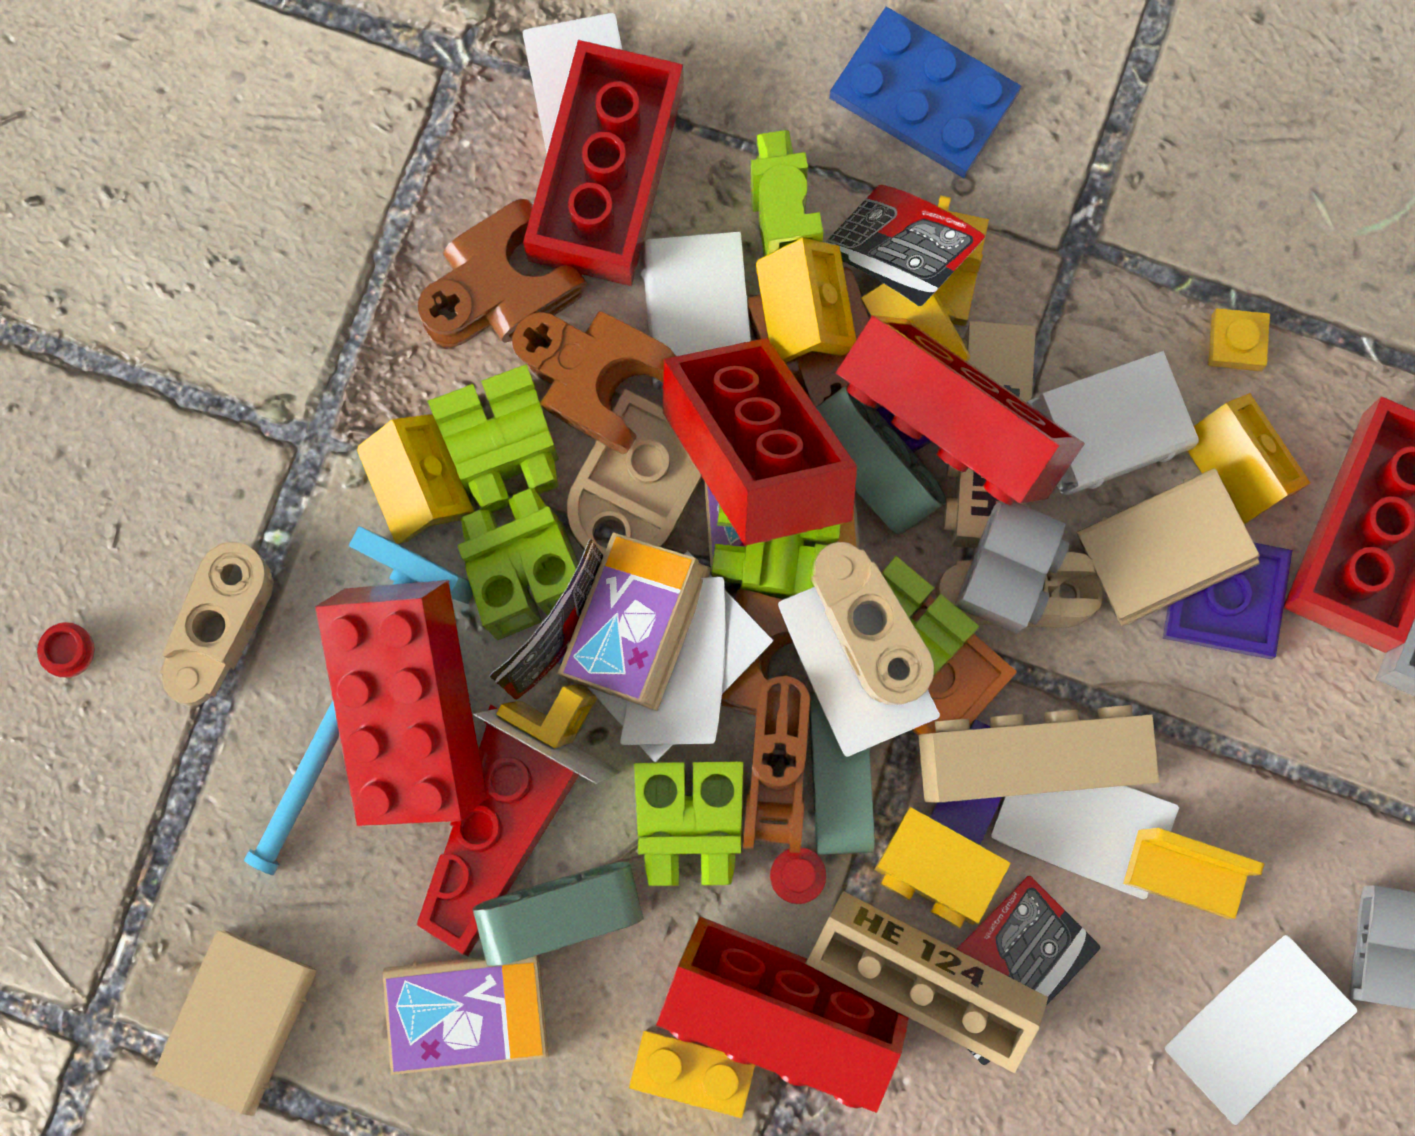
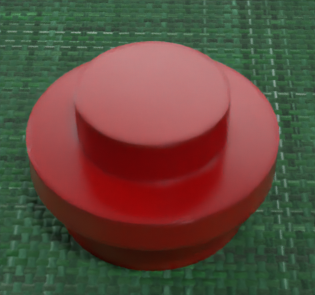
(65, 650)
(798, 876)

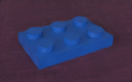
(924, 92)

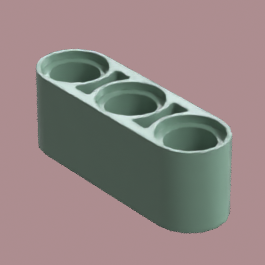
(887, 470)
(839, 791)
(558, 913)

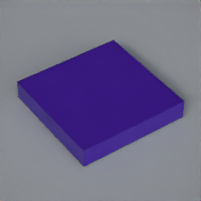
(1239, 612)

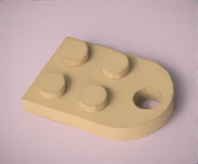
(638, 489)

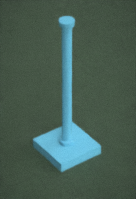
(407, 568)

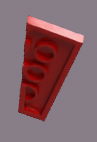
(495, 838)

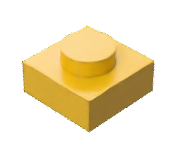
(1239, 339)

